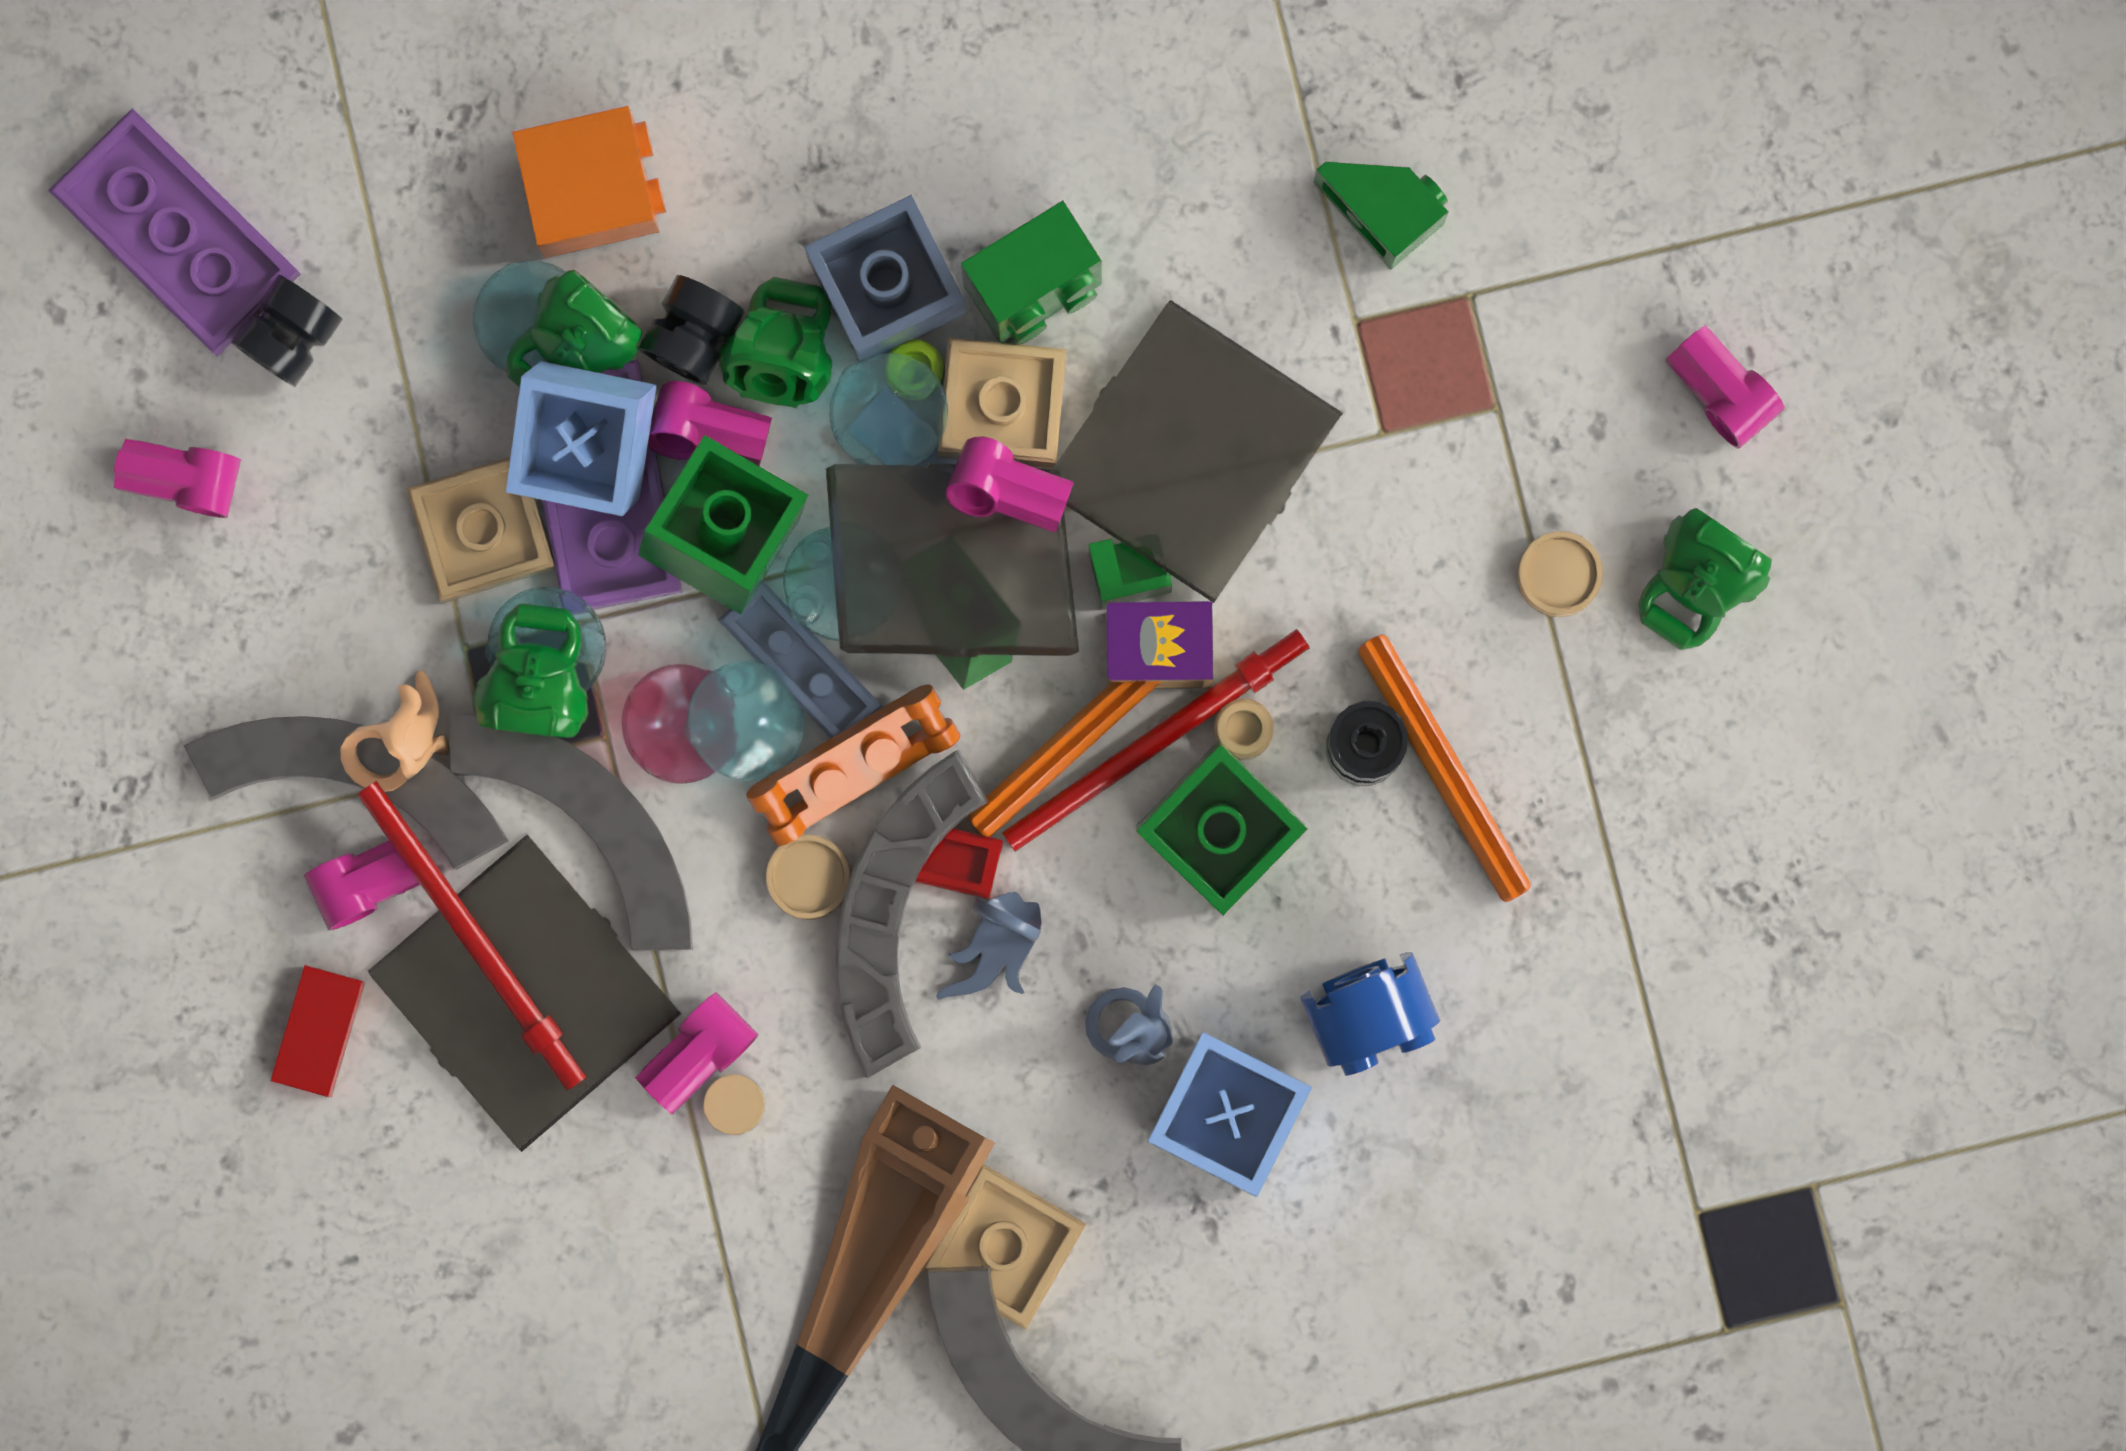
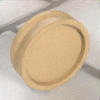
(1559, 574)
(808, 877)

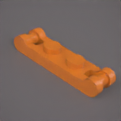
(852, 763)

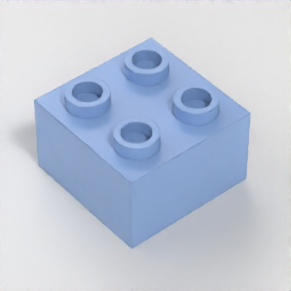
(580, 438)
(1229, 1114)

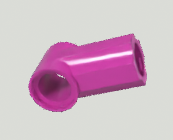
(1735, 399)
(688, 413)
(193, 479)
(991, 481)
(355, 885)
(707, 1042)

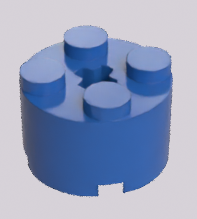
(1371, 1013)

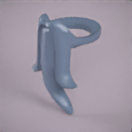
(1003, 938)
(1141, 1037)

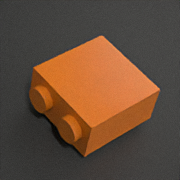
(588, 181)

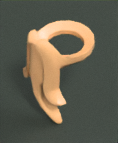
(405, 736)

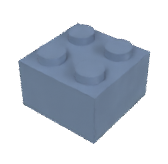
(886, 279)

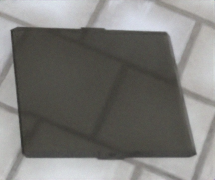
(1193, 450)
(940, 580)
(567, 966)

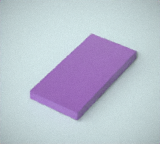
(172, 231)
(600, 550)

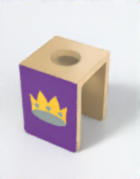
(1161, 643)

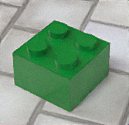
(1033, 275)
(722, 524)
(1220, 828)

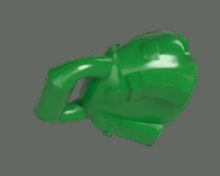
(576, 329)
(780, 353)
(1706, 573)
(534, 684)

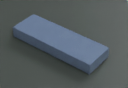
(814, 674)

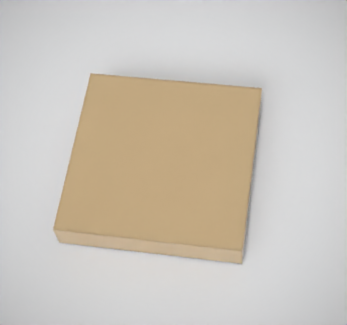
(1005, 396)
(478, 531)
(1013, 1234)

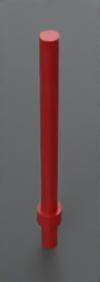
(1251, 674)
(540, 1032)

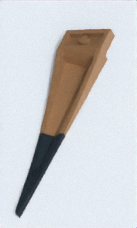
(895, 1213)

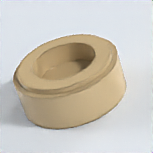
(1244, 728)
(734, 1104)

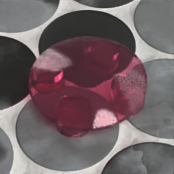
(656, 724)

